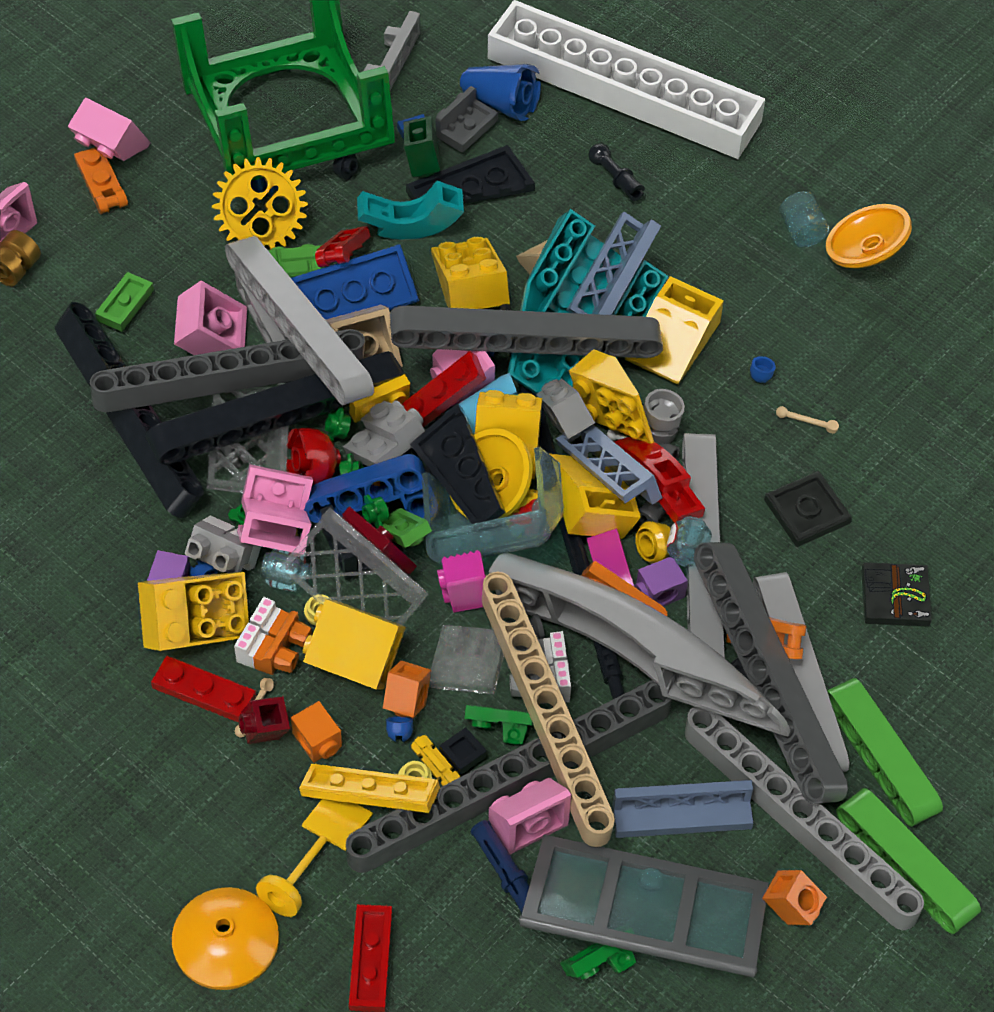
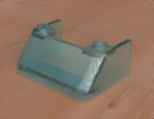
(457, 535)

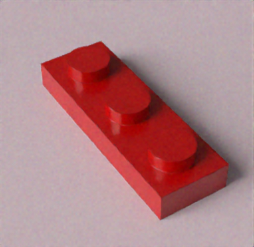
(447, 388)
(202, 688)
(370, 958)

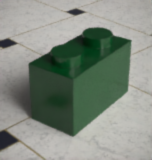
(421, 147)

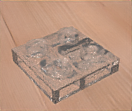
(466, 660)

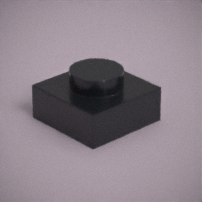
(463, 751)

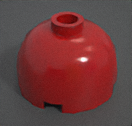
(312, 454)

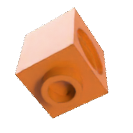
(406, 689)
(316, 732)
(794, 897)

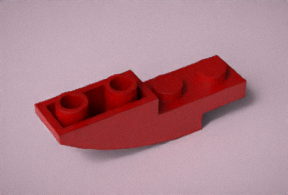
(671, 478)

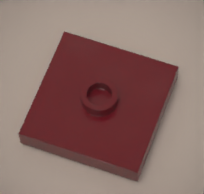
(379, 538)

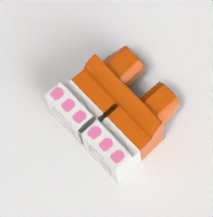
(268, 637)

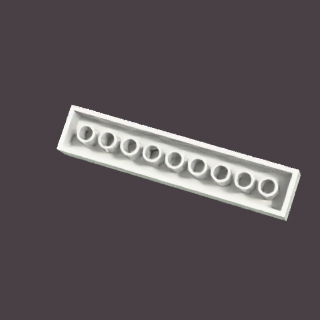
(627, 79)

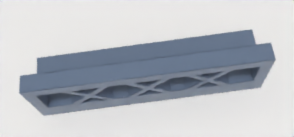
(624, 271)
(620, 462)
(682, 808)

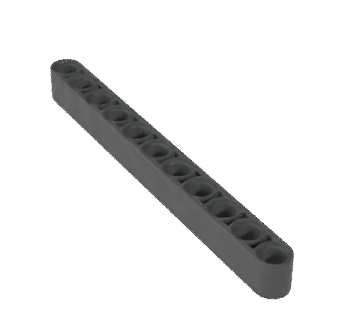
(494, 777)

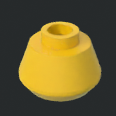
(652, 541)

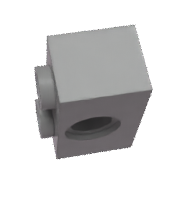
(565, 408)

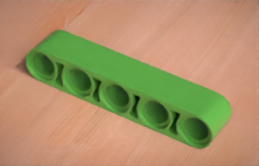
(884, 753)
(890, 839)

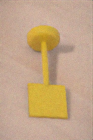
(332, 823)

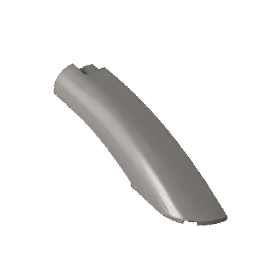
(644, 637)

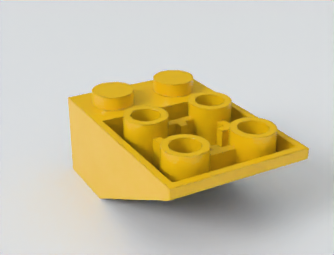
(471, 274)
(686, 324)
(610, 395)
(590, 505)
(192, 610)

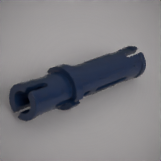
(513, 880)

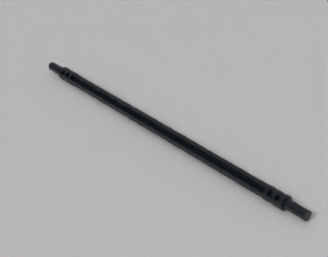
(579, 562)

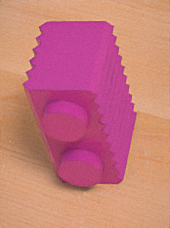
(462, 580)

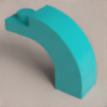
(412, 218)

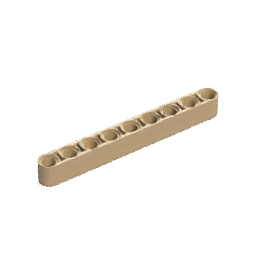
(547, 720)

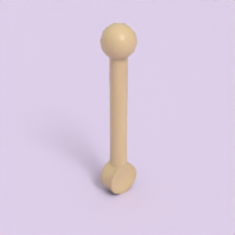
(831, 426)
(266, 684)

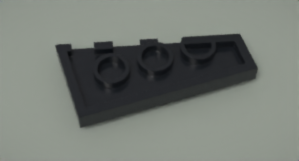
(480, 178)
(457, 463)

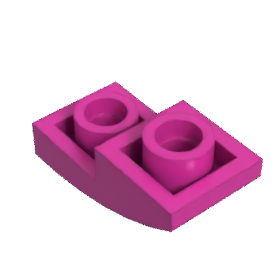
(609, 552)

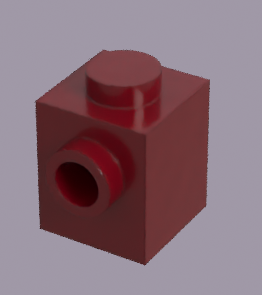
(264, 720)

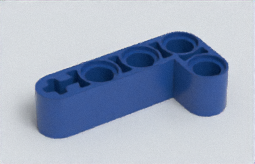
(360, 483)

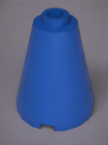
(505, 88)

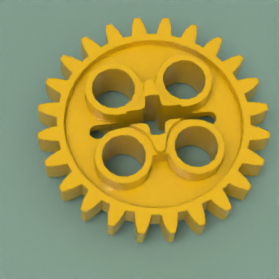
(240, 187)

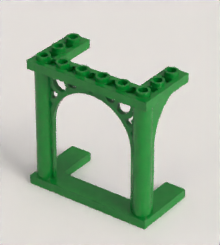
(364, 92)

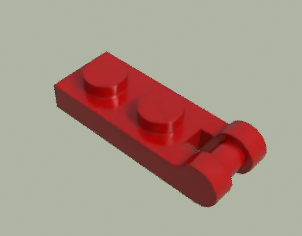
(341, 246)

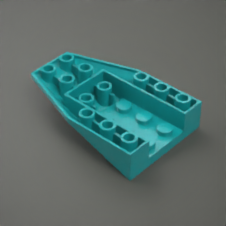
(554, 284)

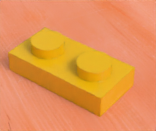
(393, 390)

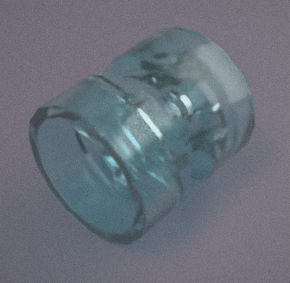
(804, 219)

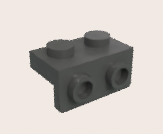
(464, 120)

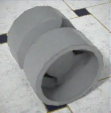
(664, 414)

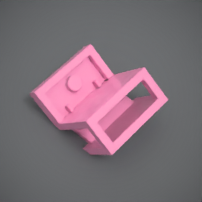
(274, 508)

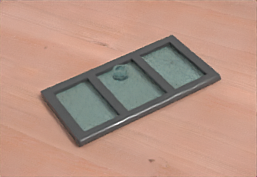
(646, 905)

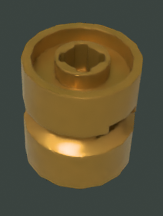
(17, 255)

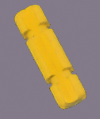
(434, 760)

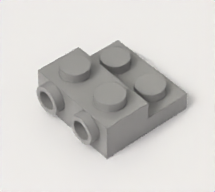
(386, 433)

